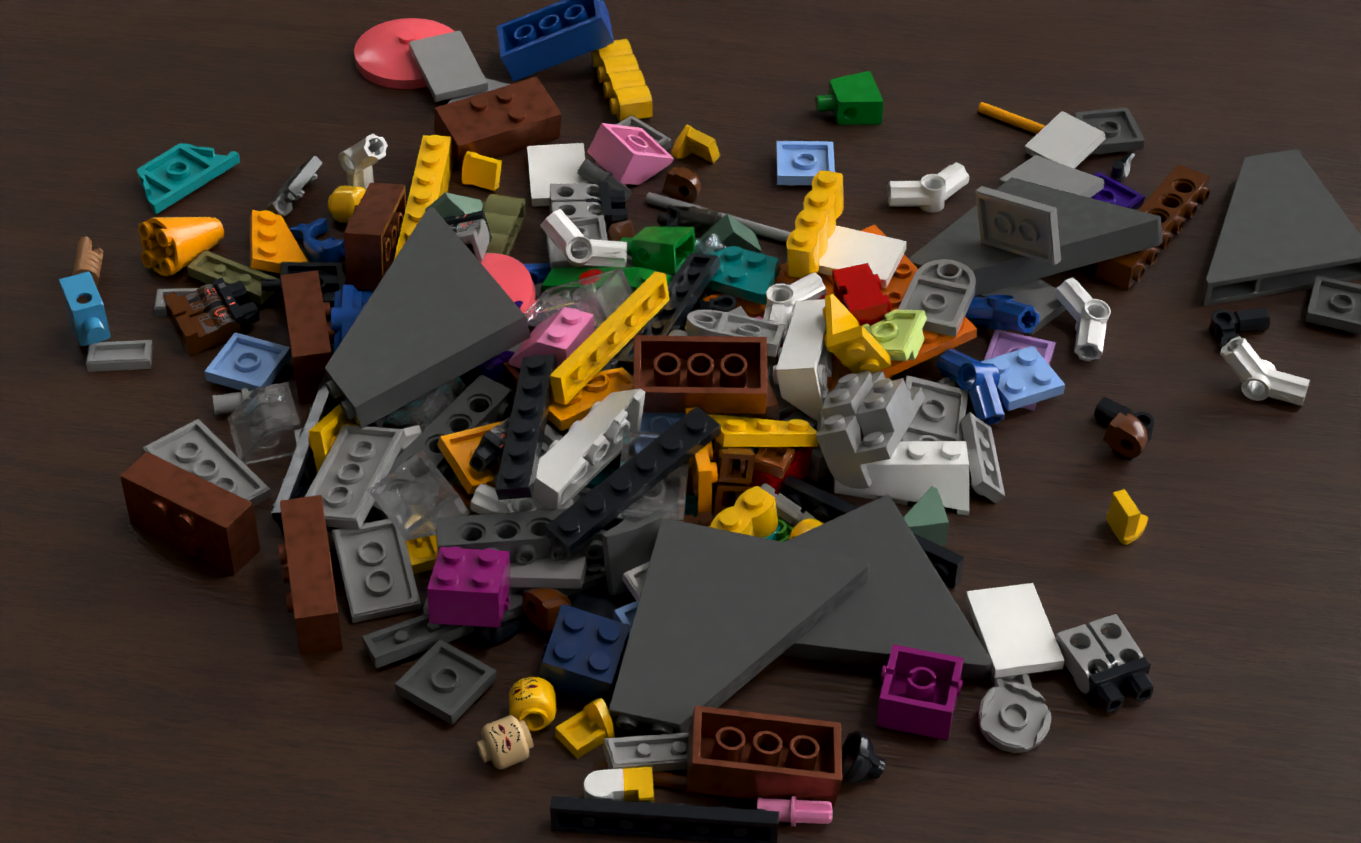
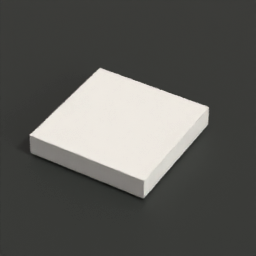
(1065, 140)

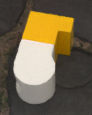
(620, 784)

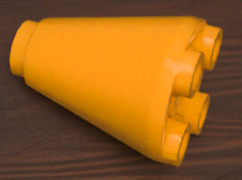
(177, 241)

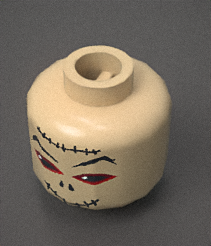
(505, 742)

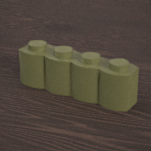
(505, 219)

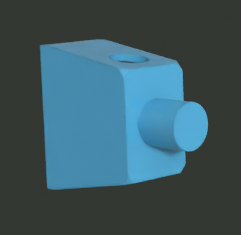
(89, 319)

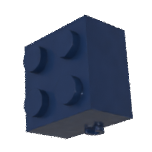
(583, 653)

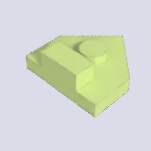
(900, 333)

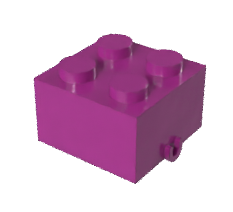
(469, 587)
(919, 692)

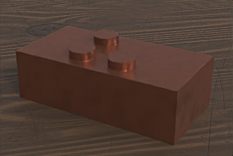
(499, 120)
(373, 234)
(308, 331)
(703, 372)
(190, 513)
(309, 571)
(763, 756)

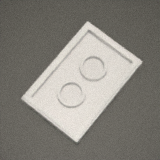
(553, 166)
(855, 247)
(1014, 630)

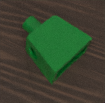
(853, 100)
(661, 248)

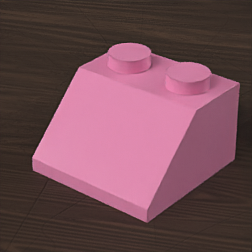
(628, 153)
(556, 335)

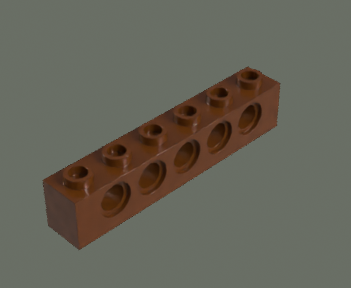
(1175, 202)

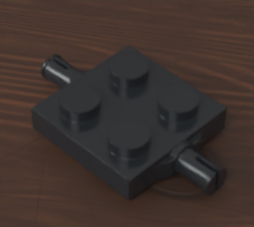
(330, 277)

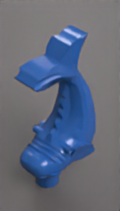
(319, 251)

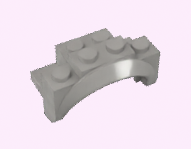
(880, 409)

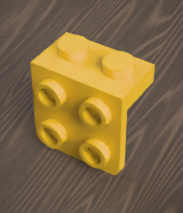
(851, 342)

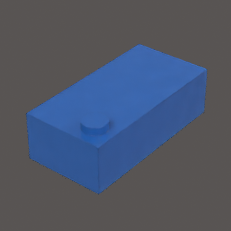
(553, 36)

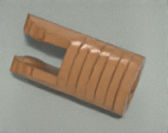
(87, 260)

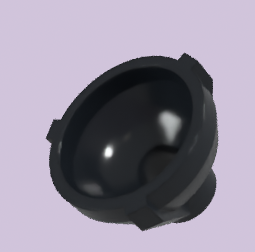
(860, 759)

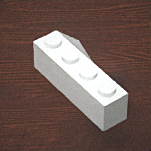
(804, 359)
(587, 448)
(915, 469)

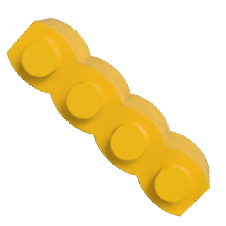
(622, 80)
(815, 224)
(751, 515)

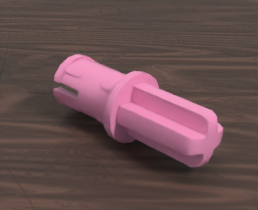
(798, 810)

